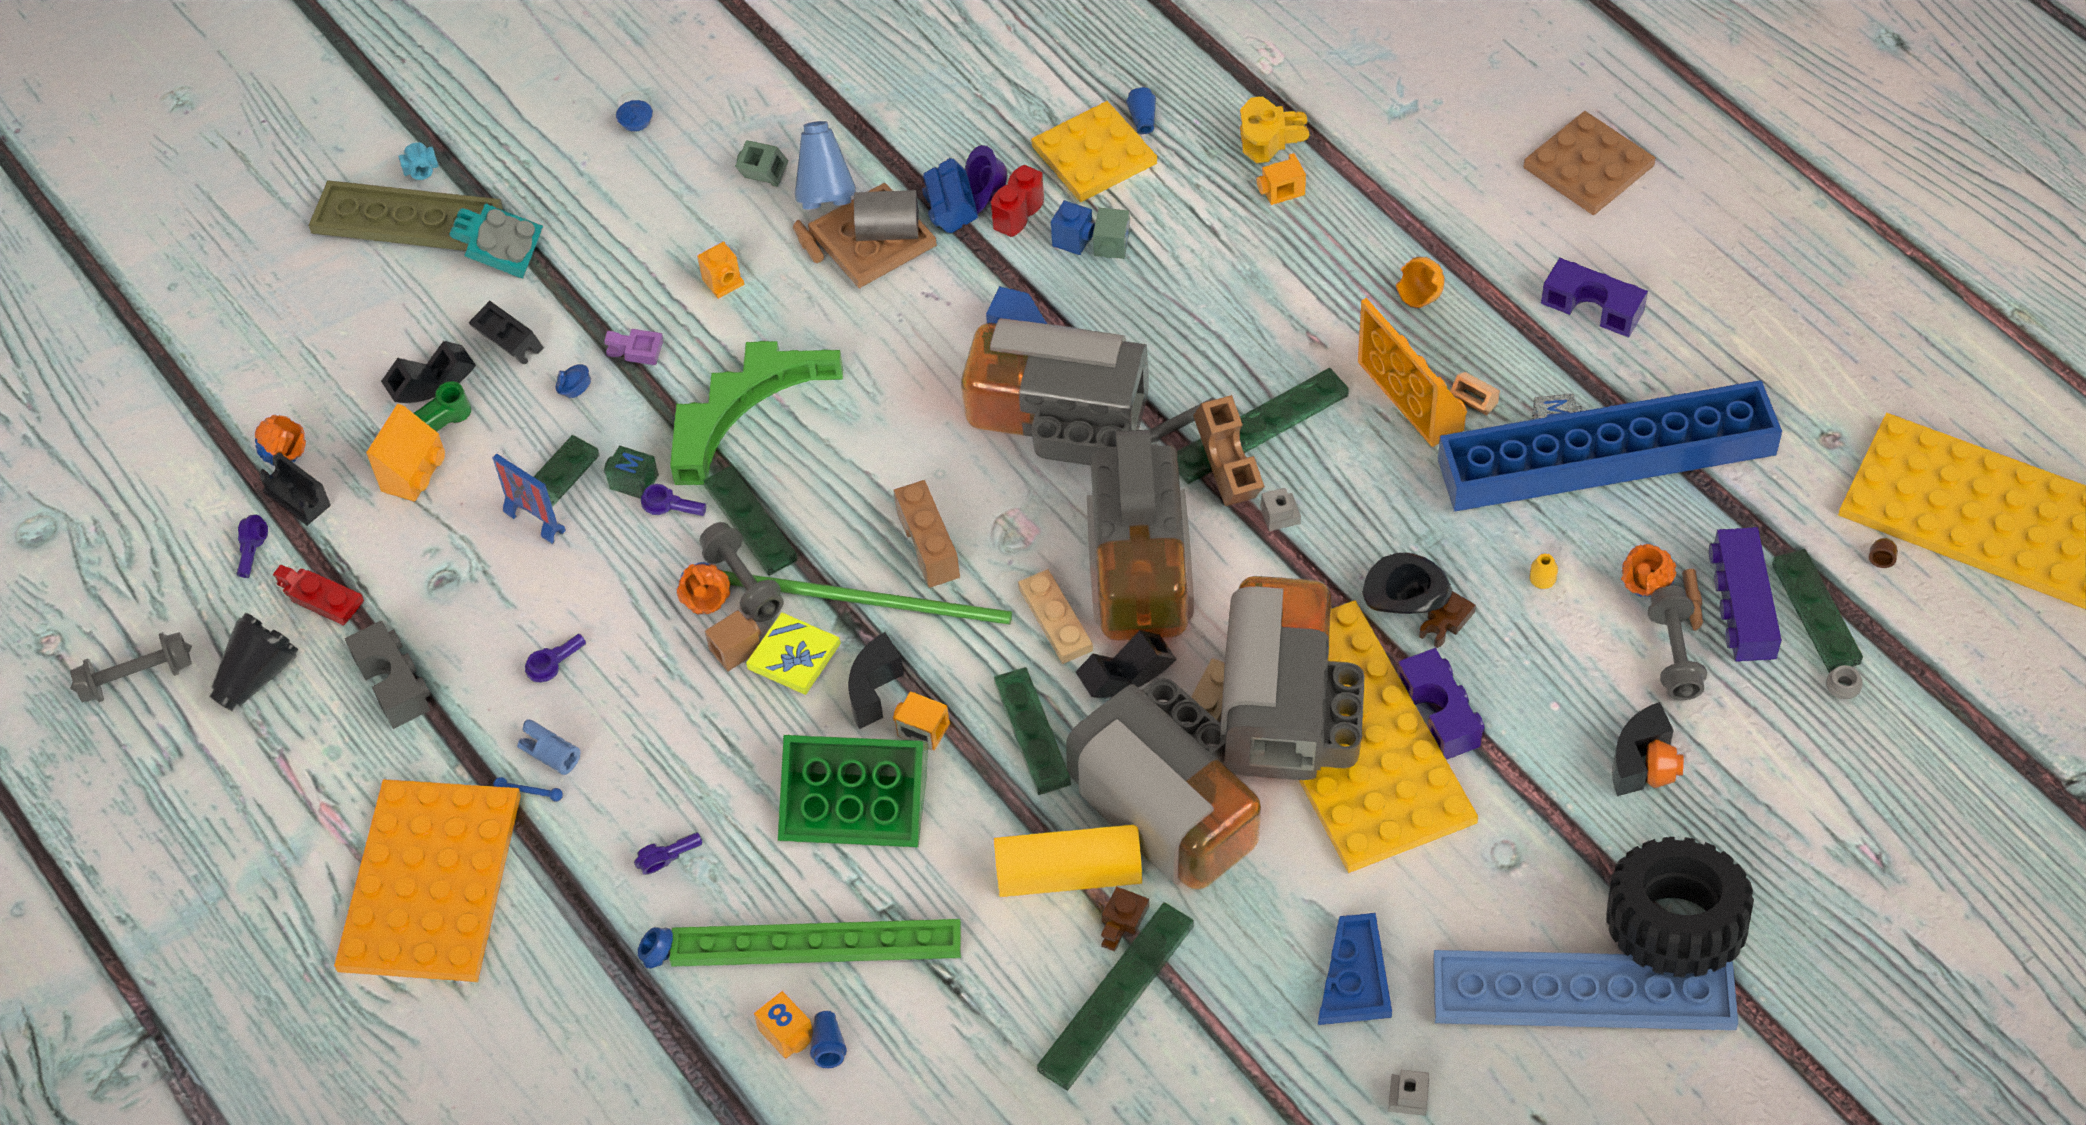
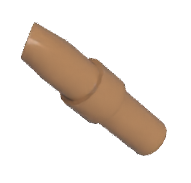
(808, 241)
(1694, 594)

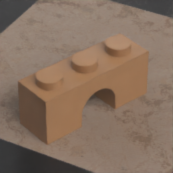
(1219, 431)
(925, 527)

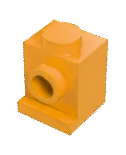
(1282, 180)
(720, 270)

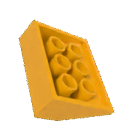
(1407, 378)

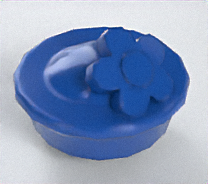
(634, 115)
(573, 381)
(655, 947)

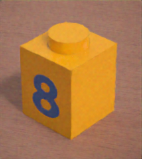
(784, 1025)

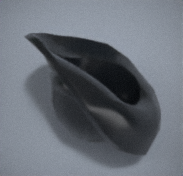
(1406, 585)

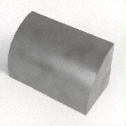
(886, 215)

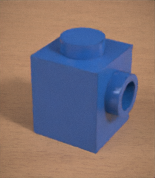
(1072, 227)

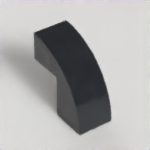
(417, 382)
(1134, 664)
(872, 668)
(1628, 766)

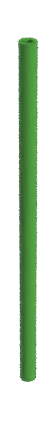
(884, 600)

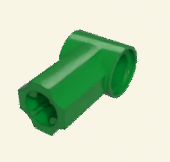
(448, 406)

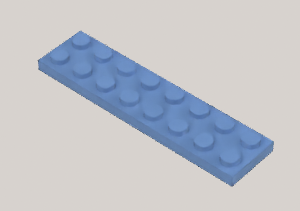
(1577, 992)

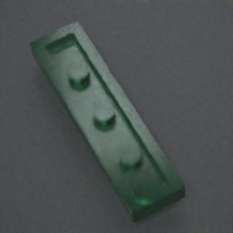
(750, 520)
(1817, 610)
(1032, 731)

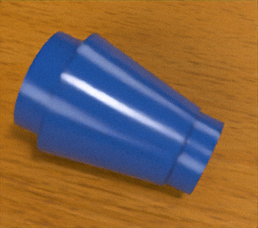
(1142, 109)
(827, 1041)

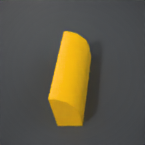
(1068, 860)

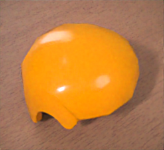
(1420, 282)

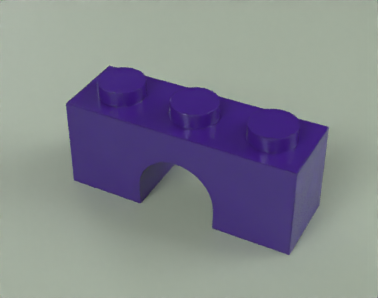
(1574, 284)
(1431, 680)

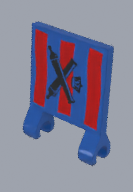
(527, 493)

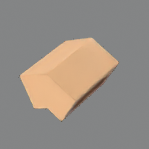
(1478, 387)

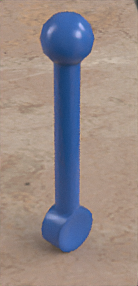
(554, 794)

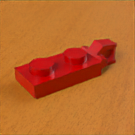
(318, 593)

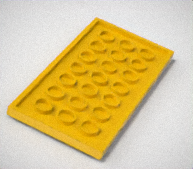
(1973, 507)
(1401, 784)

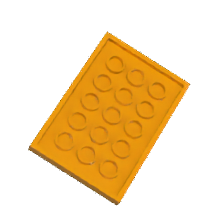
(428, 881)

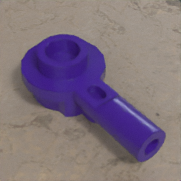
(659, 499)
(251, 533)
(544, 665)
(654, 858)

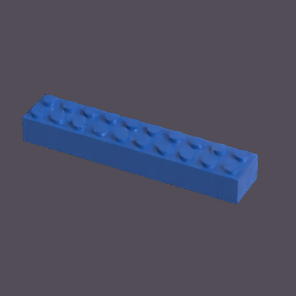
(1608, 445)

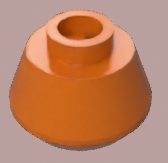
(1662, 764)

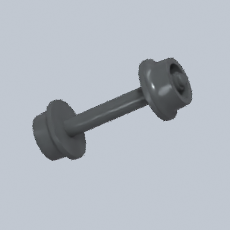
(762, 598)
(1683, 678)
(88, 682)

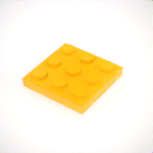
(1094, 151)

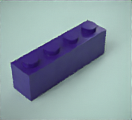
(1745, 594)

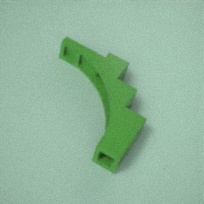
(731, 394)

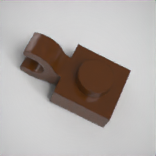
(1122, 914)

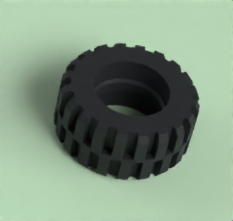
(1674, 940)

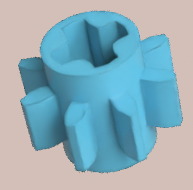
(418, 161)

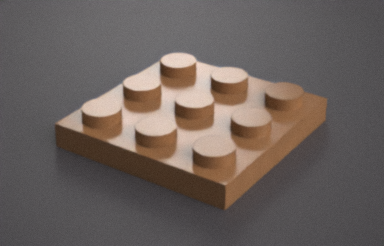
(1589, 162)
(865, 259)

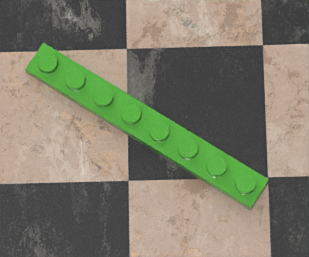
(816, 942)

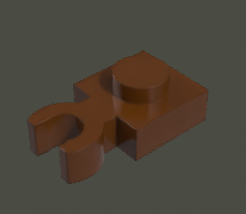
(1449, 617)

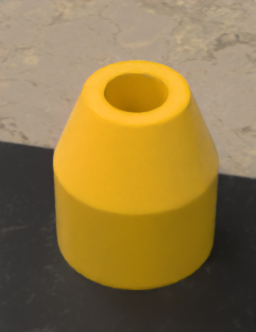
(1543, 571)

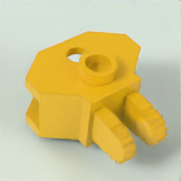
(1268, 129)

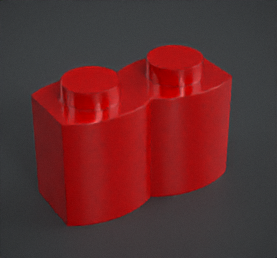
(1017, 200)

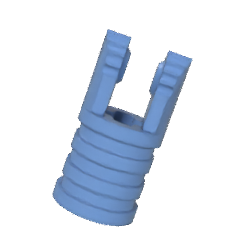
(549, 748)

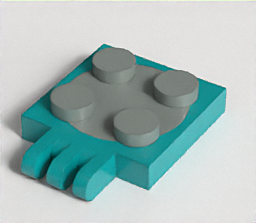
(497, 238)

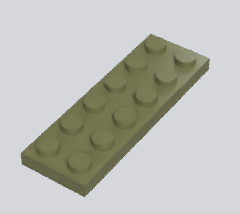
(392, 214)

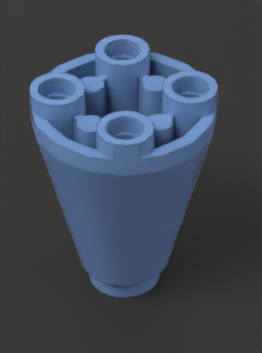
(822, 169)

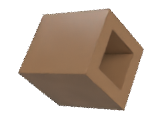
(733, 639)

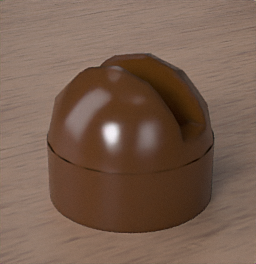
(1883, 553)

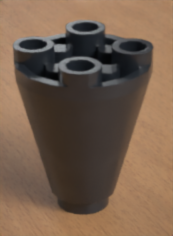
(250, 661)

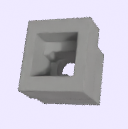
(1279, 509)
(1409, 1102)

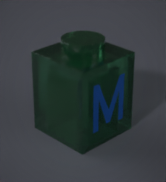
(630, 471)

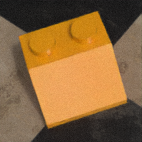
(405, 454)

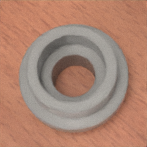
(1846, 675)

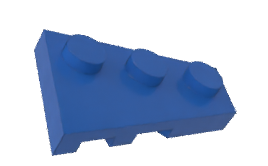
(1356, 974)

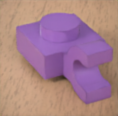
(638, 347)

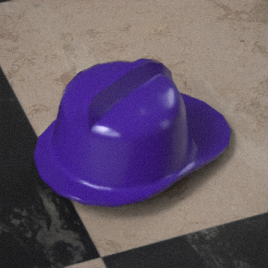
(985, 175)

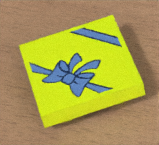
(793, 653)

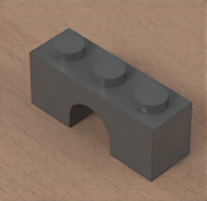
(400, 693)

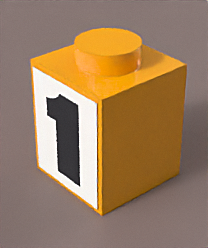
(921, 719)

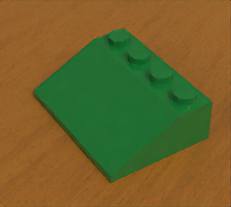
(852, 790)

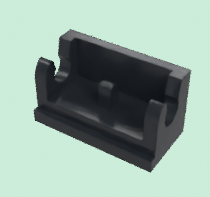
(505, 331)
(295, 490)

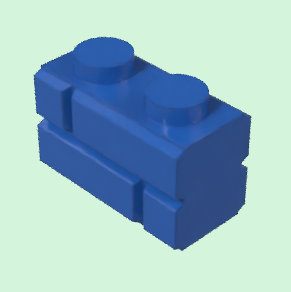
(949, 196)

